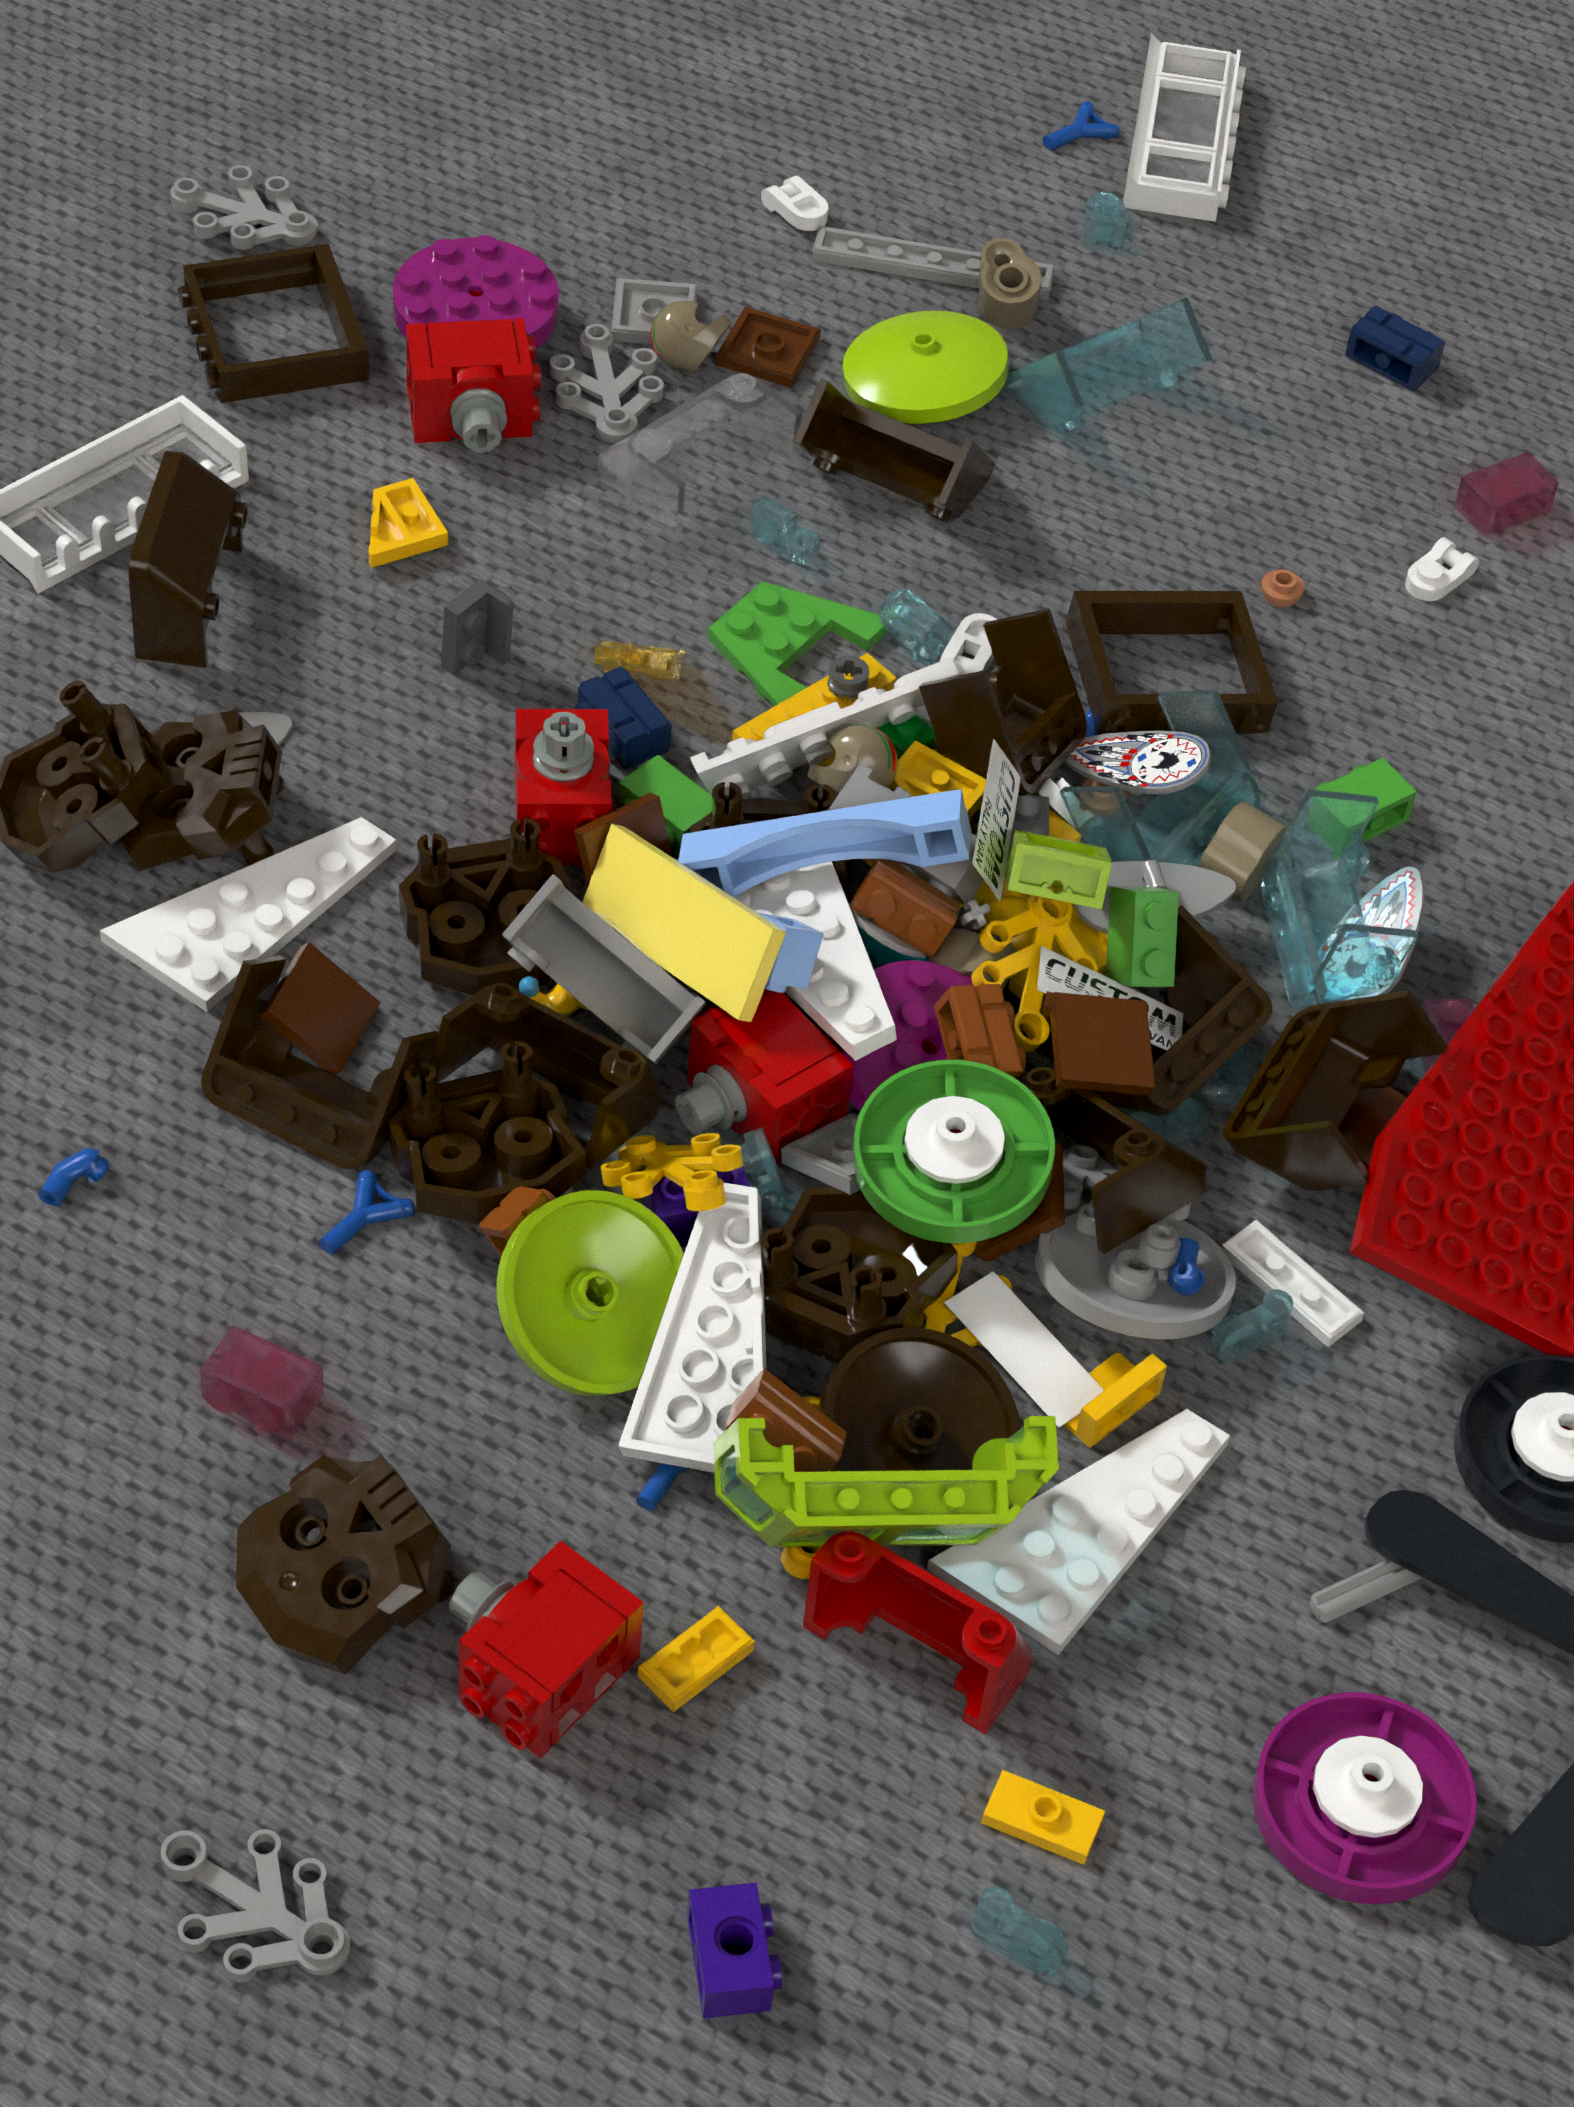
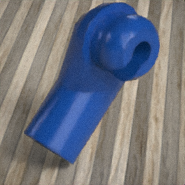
(69, 1170)
(1185, 1275)

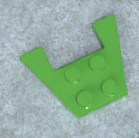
(777, 627)

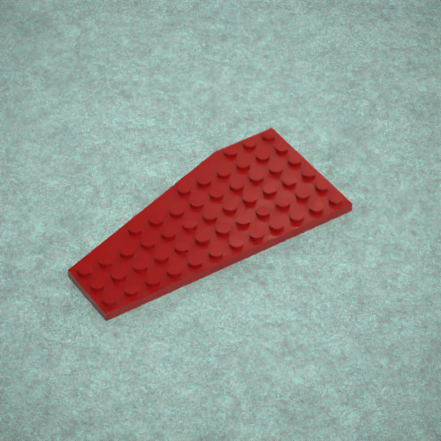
(1479, 1158)

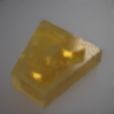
(654, 661)

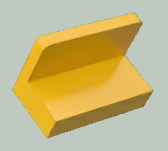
(1125, 1392)

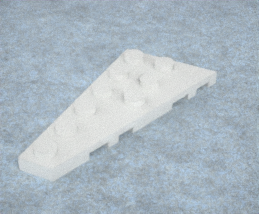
(807, 735)
(248, 915)
(843, 985)
(706, 1341)
(1084, 1533)

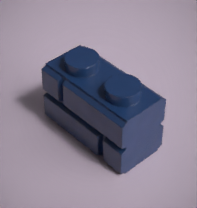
(1395, 348)
(634, 722)

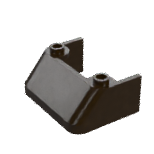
(892, 454)
(175, 559)
(1023, 704)
(1219, 1011)
(562, 1052)
(1313, 1077)
(264, 1084)
(1153, 1171)

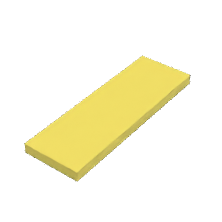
(685, 922)

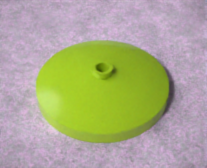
(926, 366)
(594, 1247)

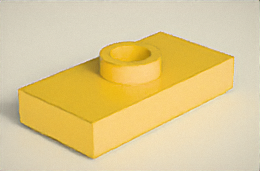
(695, 1659)
(1043, 1817)

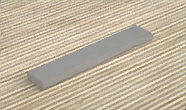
(907, 258)

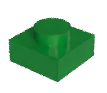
(907, 732)

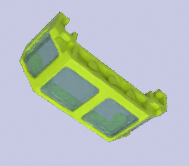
(885, 1506)

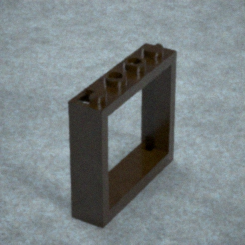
(264, 274)
(1165, 613)

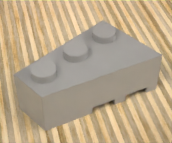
(955, 879)

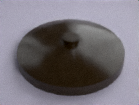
(916, 1403)

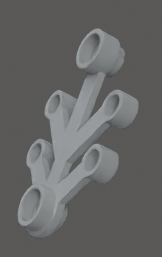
(290, 224)
(611, 420)
(1085, 1168)
(259, 1910)

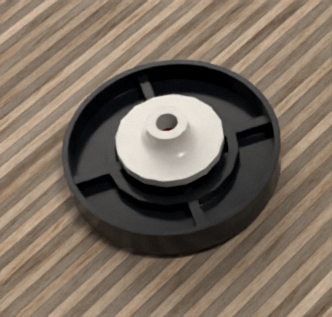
(1520, 1445)

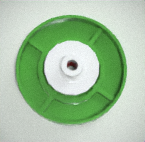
(953, 1151)

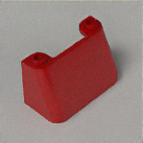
(861, 1579)

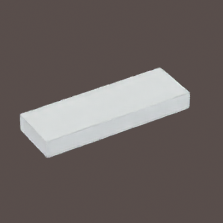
(1275, 1266)

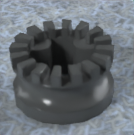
(844, 687)

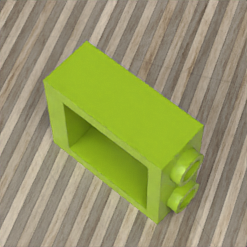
(1045, 861)

